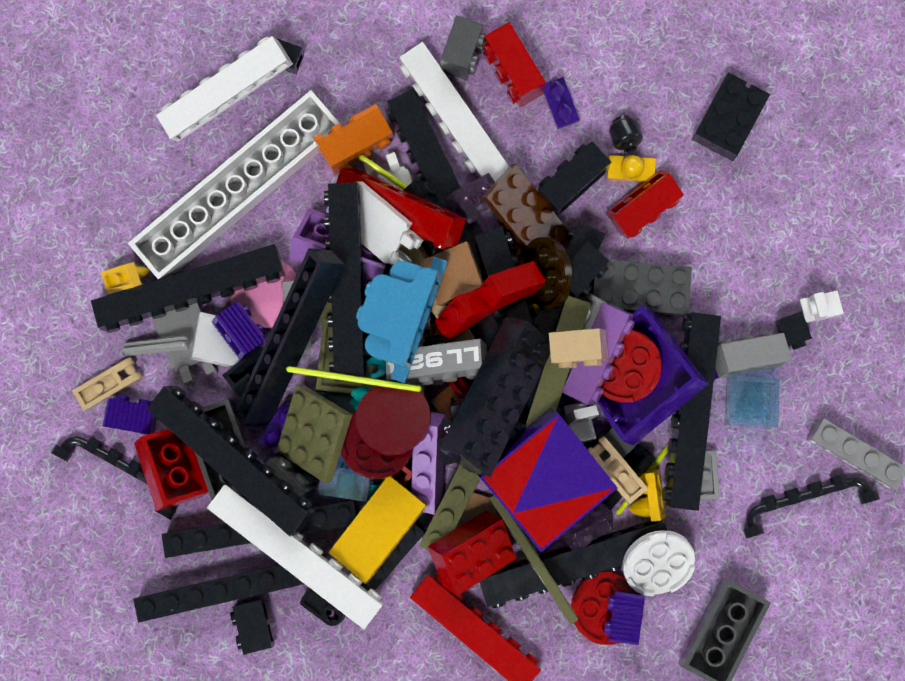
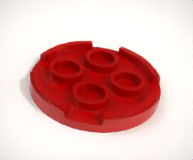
(635, 370)
(591, 602)

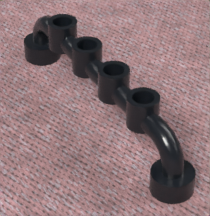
(112, 457)
(814, 490)

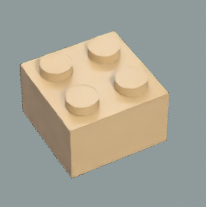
(578, 346)

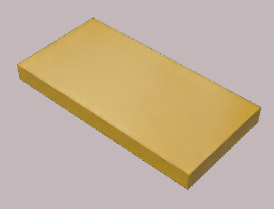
(377, 529)

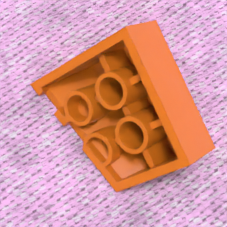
(360, 137)

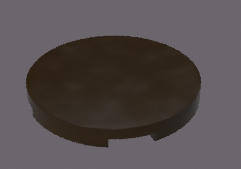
(556, 269)

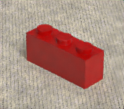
(645, 204)

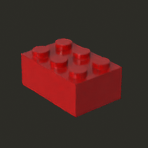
(513, 65)
(170, 469)
(472, 552)

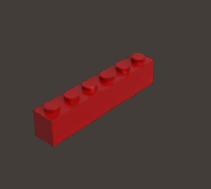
(427, 219)
(474, 631)

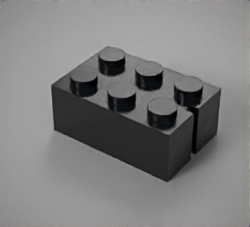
(730, 117)
(574, 177)

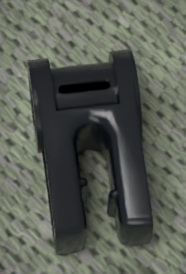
(319, 607)

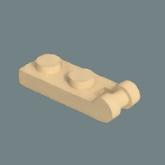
(106, 384)
(618, 470)

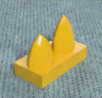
(123, 277)
(653, 505)

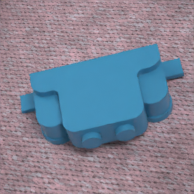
(398, 312)

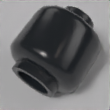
(625, 133)

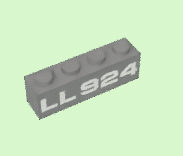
(444, 362)
(857, 454)

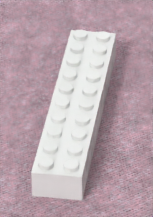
(234, 188)

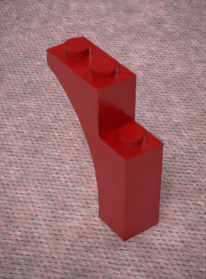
(492, 295)

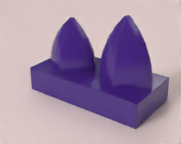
(560, 103)
(272, 433)

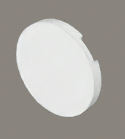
(659, 563)

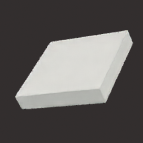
(210, 345)

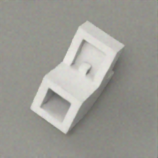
(821, 306)
(578, 418)

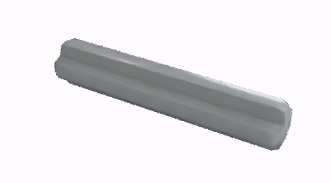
(156, 345)

